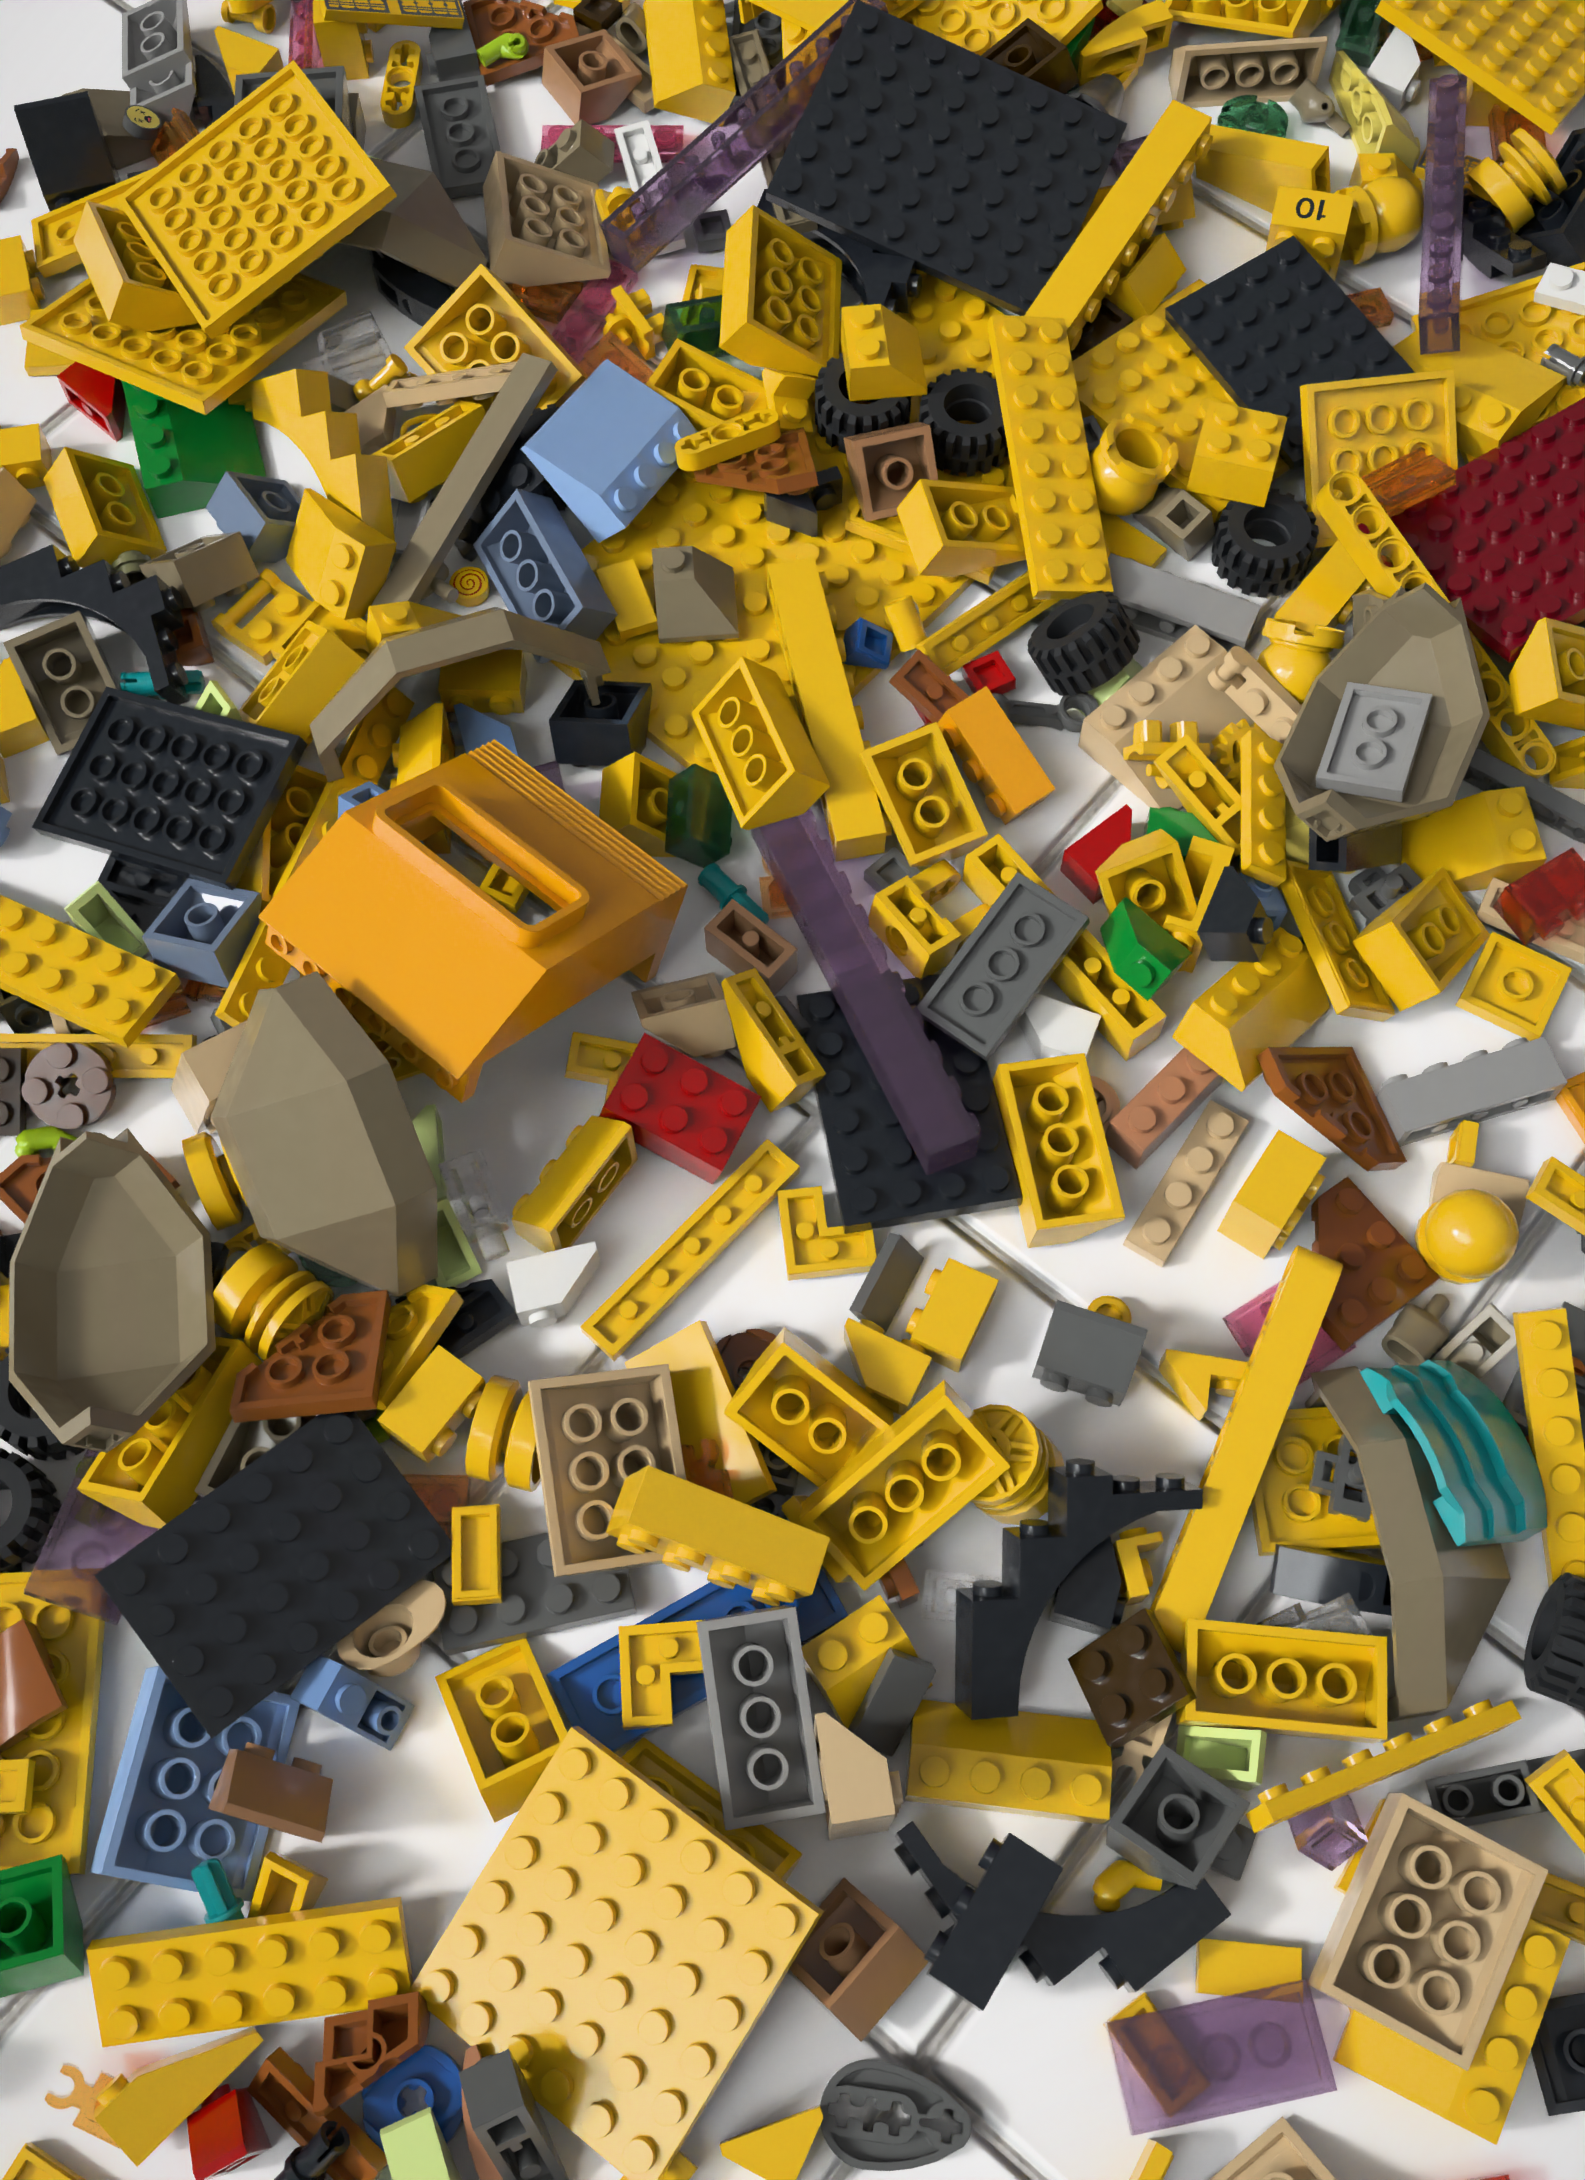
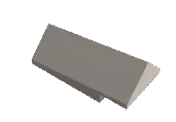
(159, 57)

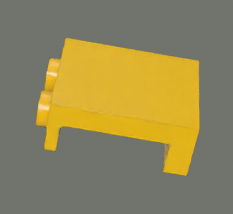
(1204, 867)

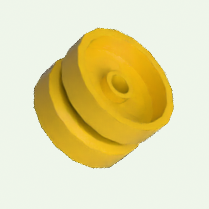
(214, 1180)
(503, 1436)

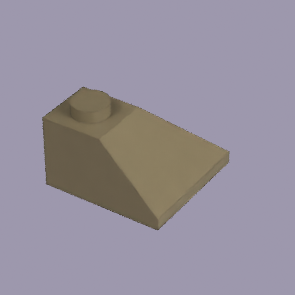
(693, 596)

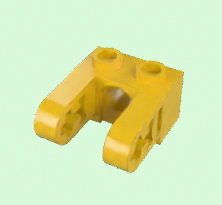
(913, 929)

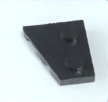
(139, 889)
(477, 1320)

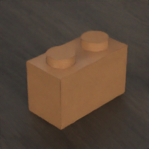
(748, 943)

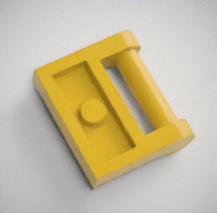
(269, 623)

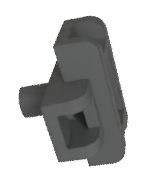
(1384, 886)
(1346, 1473)

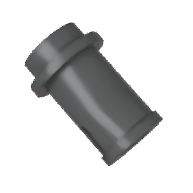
(1565, 364)

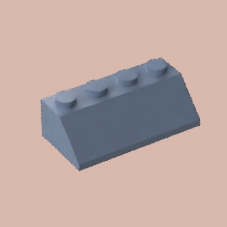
(543, 568)

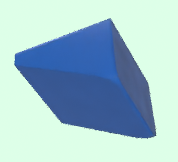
(867, 645)

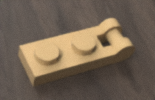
(1259, 696)

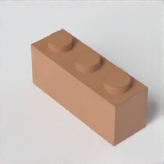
(1161, 1107)

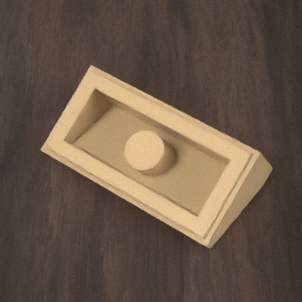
(1453, 1177)

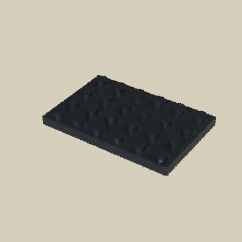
(1278, 329)
(170, 787)
(867, 1149)
(275, 1567)

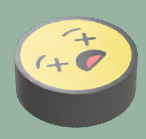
(141, 122)

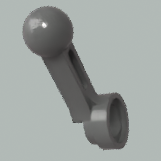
(1047, 714)

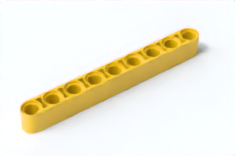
(1410, 573)
(1245, 1442)

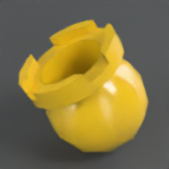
(1382, 217)
(1131, 463)
(1298, 655)
(1467, 1236)

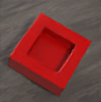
(989, 672)

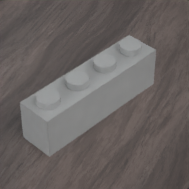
(1172, 605)
(1471, 1090)

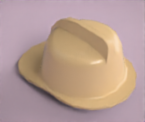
(394, 1635)

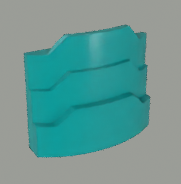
(1473, 1448)

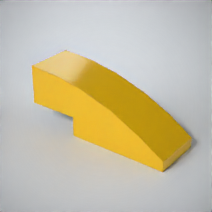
(1126, 41)

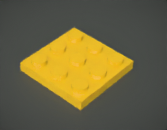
(1284, 1505)

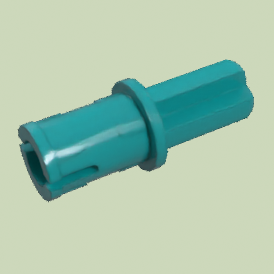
(141, 683)
(725, 890)
(216, 1892)

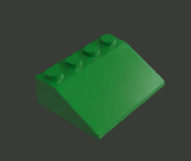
(187, 451)

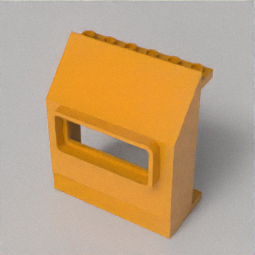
(437, 957)

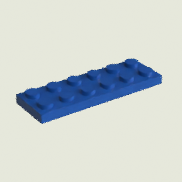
(592, 1682)

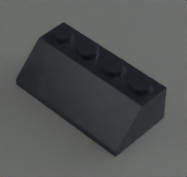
(1561, 224)

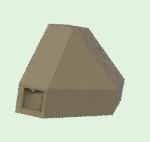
(420, 227)
(440, 646)
(1411, 646)
(327, 1141)
(107, 1293)
(1438, 1590)

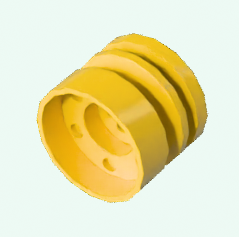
(1518, 178)
(268, 1298)
(1023, 1487)

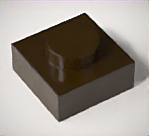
(598, 13)

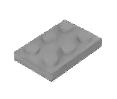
(1374, 741)

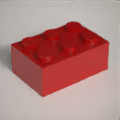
(680, 1108)

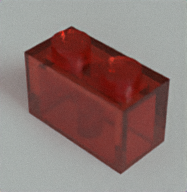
(1545, 898)

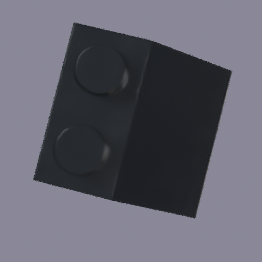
(601, 732)

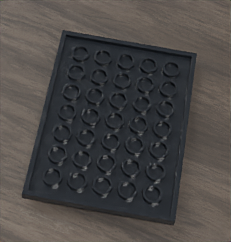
(945, 159)

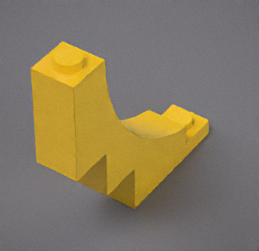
(301, 409)

